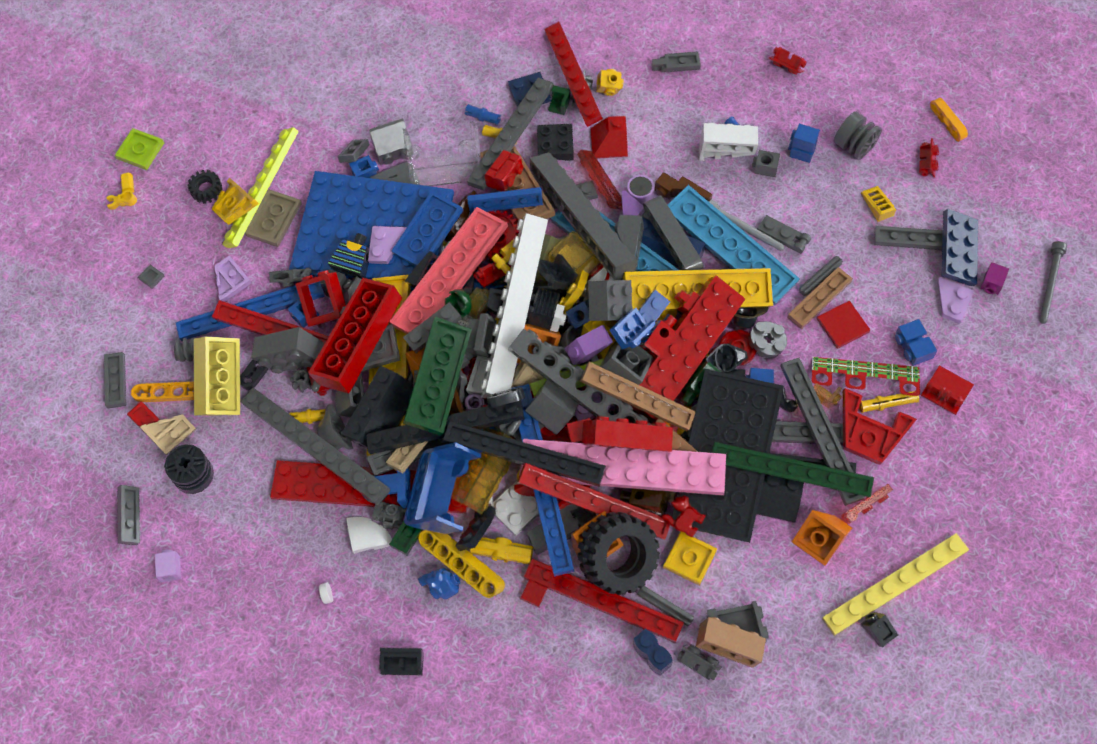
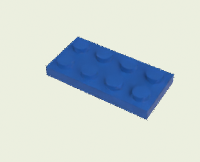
(427, 228)

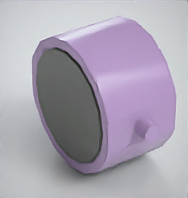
(641, 188)

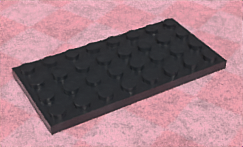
(741, 415)

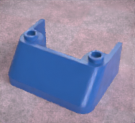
(434, 487)

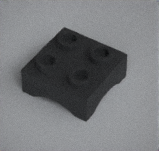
(556, 140)

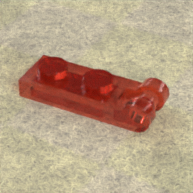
(866, 504)

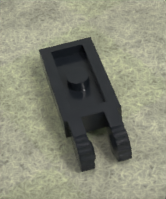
(476, 529)

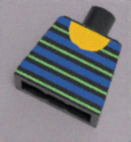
(351, 257)

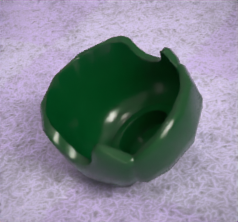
(460, 301)

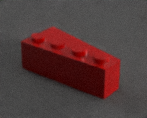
(627, 435)

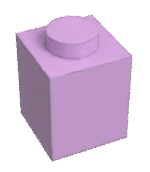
(168, 566)

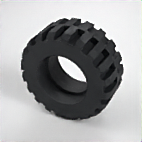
(639, 563)

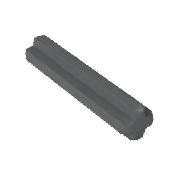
(820, 275)
(665, 605)

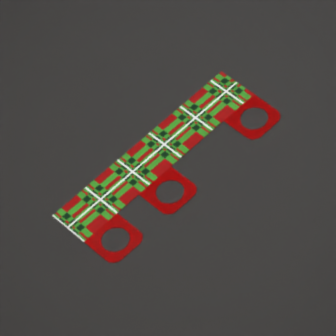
(861, 369)

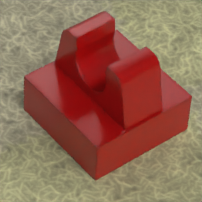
(686, 300)

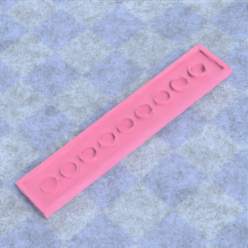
(649, 468)

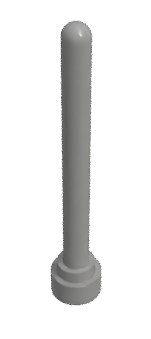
(751, 230)

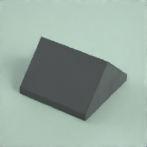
(552, 407)

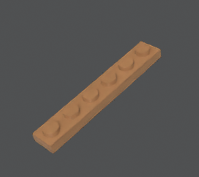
(638, 396)

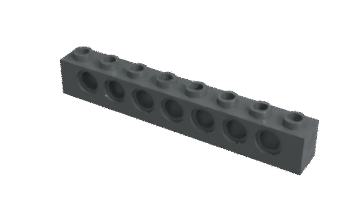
(583, 398)

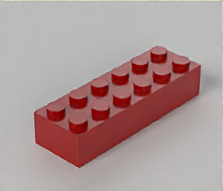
(355, 335)

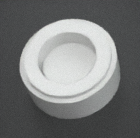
(326, 593)

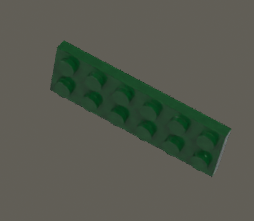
(437, 376)

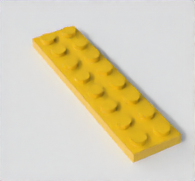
(750, 283)

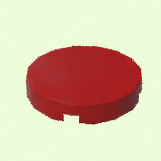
(740, 340)

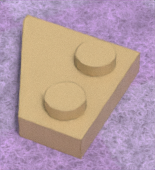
(169, 432)

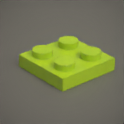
(139, 149)

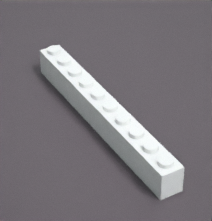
(515, 305)

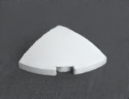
(367, 534)

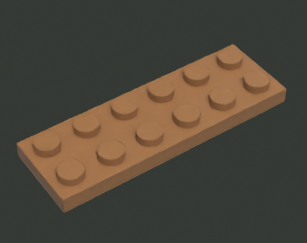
(526, 181)

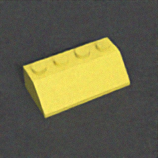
(216, 376)

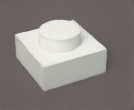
(559, 318)

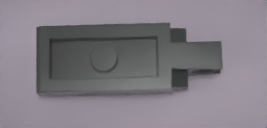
(677, 62)

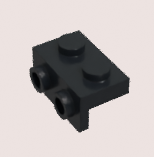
(557, 273)

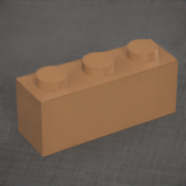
(730, 642)

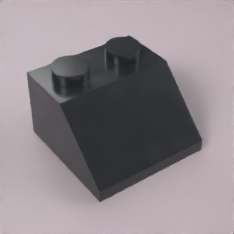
(780, 498)

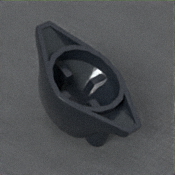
(725, 357)

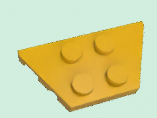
(233, 203)

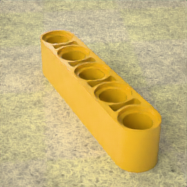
(469, 566)

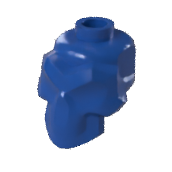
(441, 583)

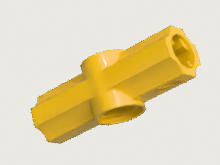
(504, 550)

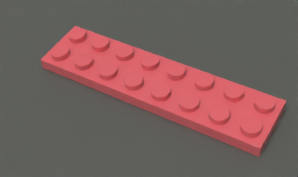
(450, 269)

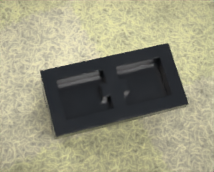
(401, 661)

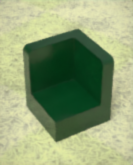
(560, 100)

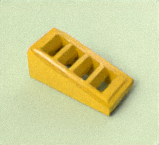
(878, 214)

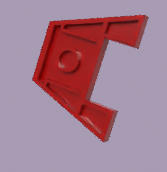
(867, 436)

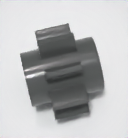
(298, 383)

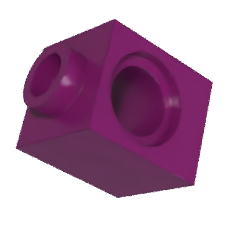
(994, 278)

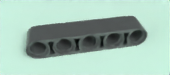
(672, 234)

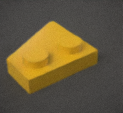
(574, 291)

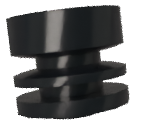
(197, 474)

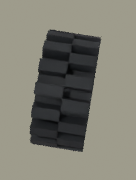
(208, 194)

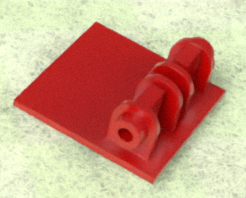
(947, 390)

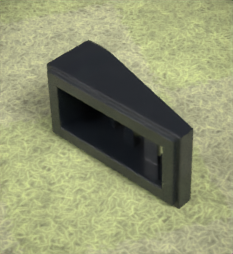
(420, 270)

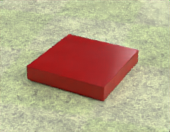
(843, 324)

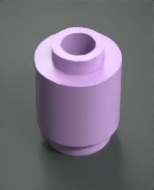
(471, 399)

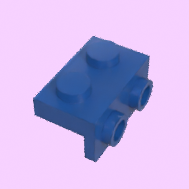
(631, 329)

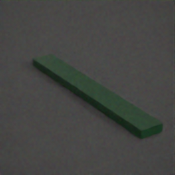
(795, 470)

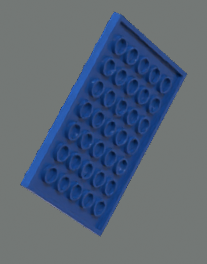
(350, 205)

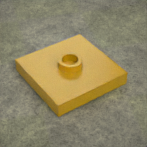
(690, 558)

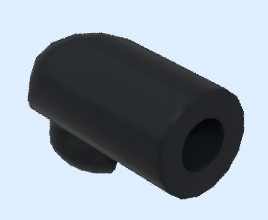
(786, 404)

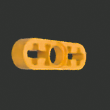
(949, 118)

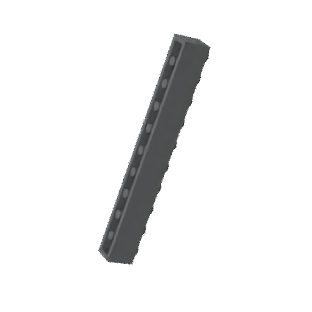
(582, 216)

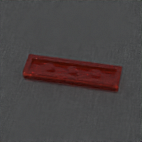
(601, 179)

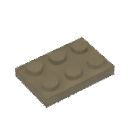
(273, 218)

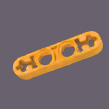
(168, 395)

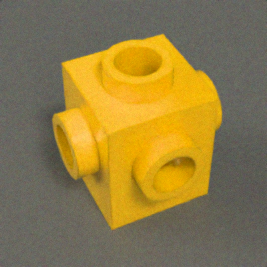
(609, 82)

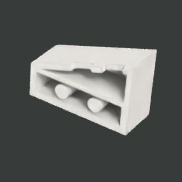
(727, 140)

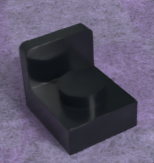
(880, 628)

